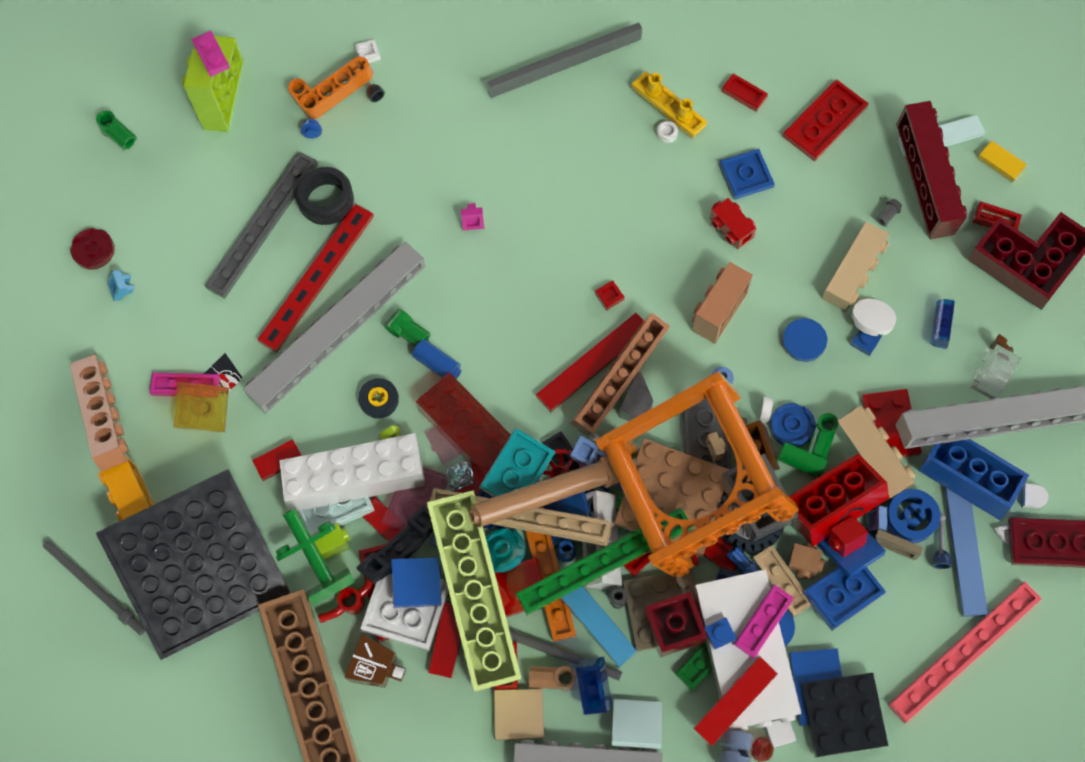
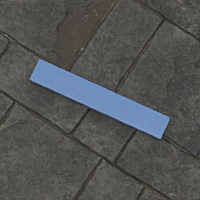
(966, 555)

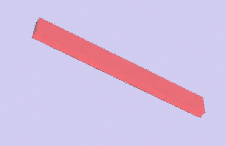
(964, 652)

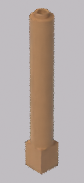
(543, 493)

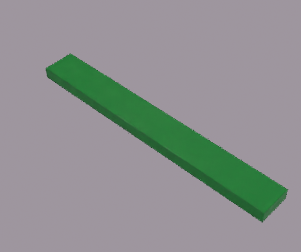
(590, 568)

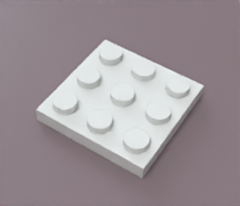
(405, 625)

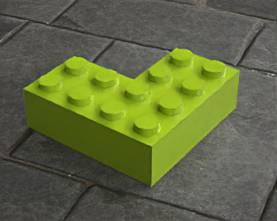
(215, 95)

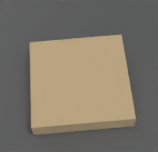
(519, 714)

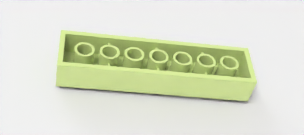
(474, 592)

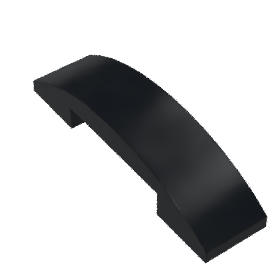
(402, 546)

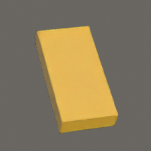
(1002, 161)

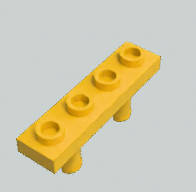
(671, 106)

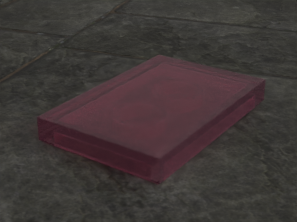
(408, 501)

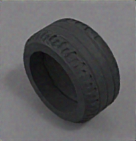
(315, 179)

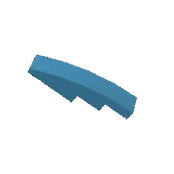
(599, 626)

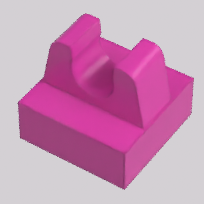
(472, 217)

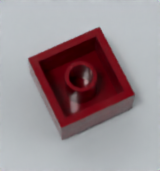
(675, 624)

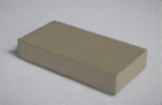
(898, 545)

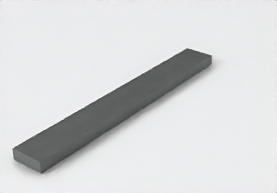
(564, 60)
(260, 227)

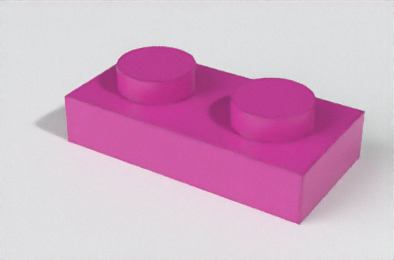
(210, 53)

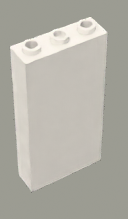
(737, 601)

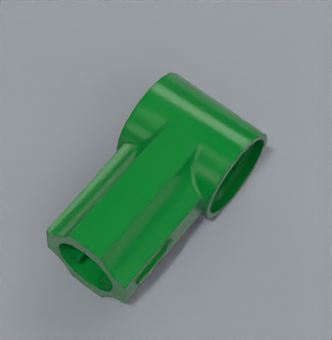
(115, 130)
(403, 326)
(823, 438)

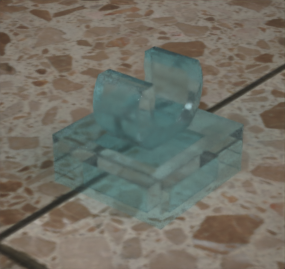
(459, 475)

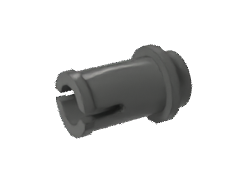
(892, 207)
(618, 592)

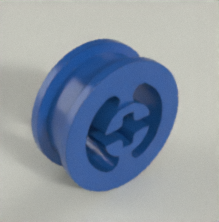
(922, 506)

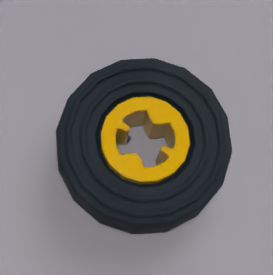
(374, 408)

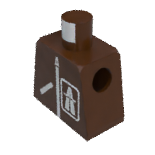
(373, 664)

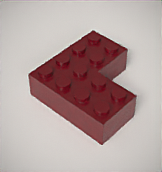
(1029, 266)

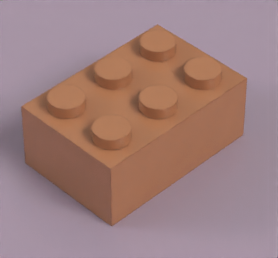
(721, 302)

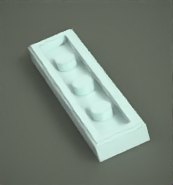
(957, 132)

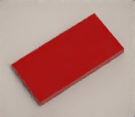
(825, 120)

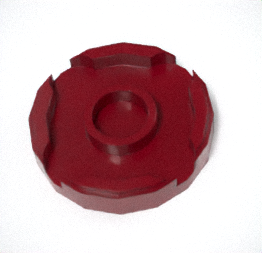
(92, 248)

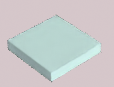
(637, 724)

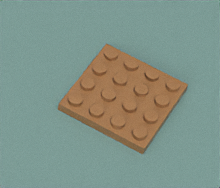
(675, 483)

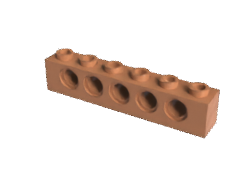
(619, 375)
(98, 412)

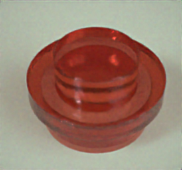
(762, 749)

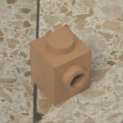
(805, 561)

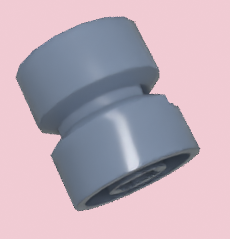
(735, 746)

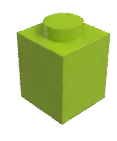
(333, 543)

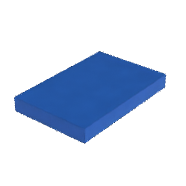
(840, 597)
(810, 667)

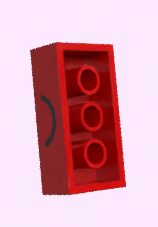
(837, 495)

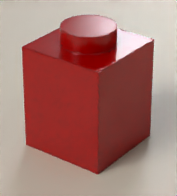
(847, 536)

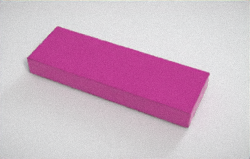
(166, 383)
(763, 621)

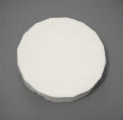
(873, 317)

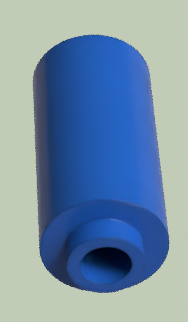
(436, 359)

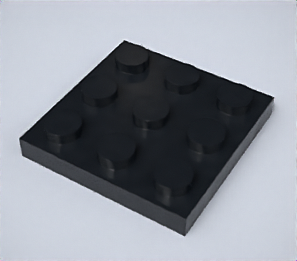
(844, 714)

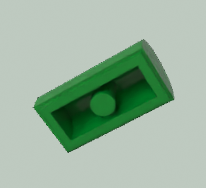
(802, 460)

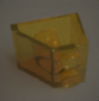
(201, 407)

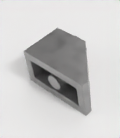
(637, 399)

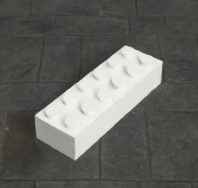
(352, 472)

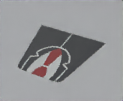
(227, 371)

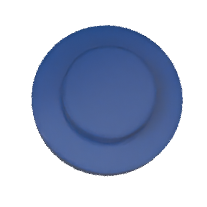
(311, 129)

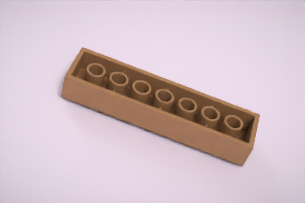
(307, 679)

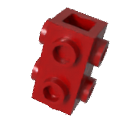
(732, 223)

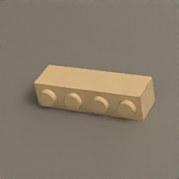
(855, 266)
(876, 450)

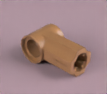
(549, 678)

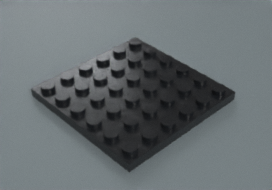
(193, 563)

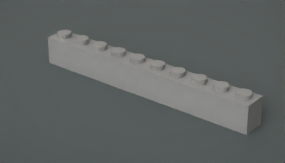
(334, 327)
(992, 417)

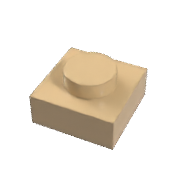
(716, 446)

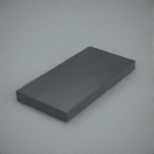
(697, 424)

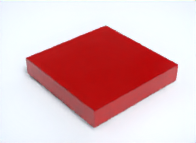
(516, 580)

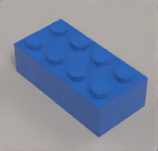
(975, 475)

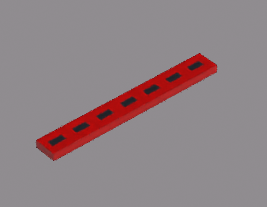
(315, 278)

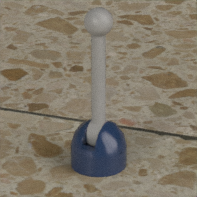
(941, 558)

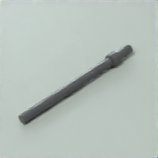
(124, 615)
(557, 652)

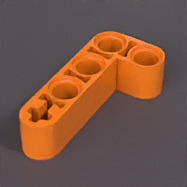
(358, 66)

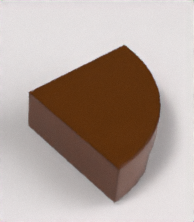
(1002, 341)

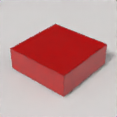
(609, 295)

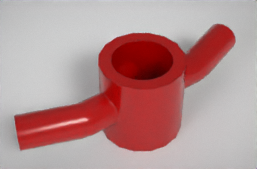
(341, 600)

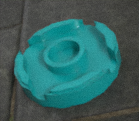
(505, 549)

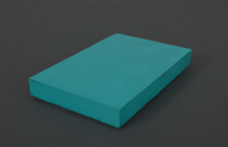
(517, 465)

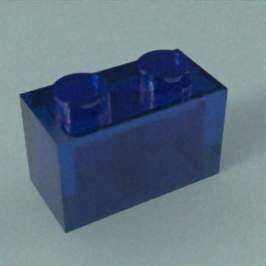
(593, 685)

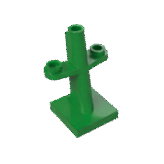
(328, 583)

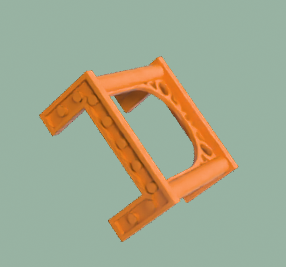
(620, 450)

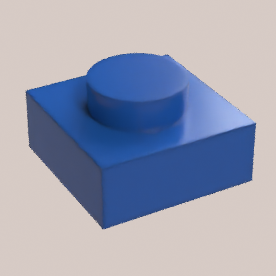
(865, 342)
(720, 633)

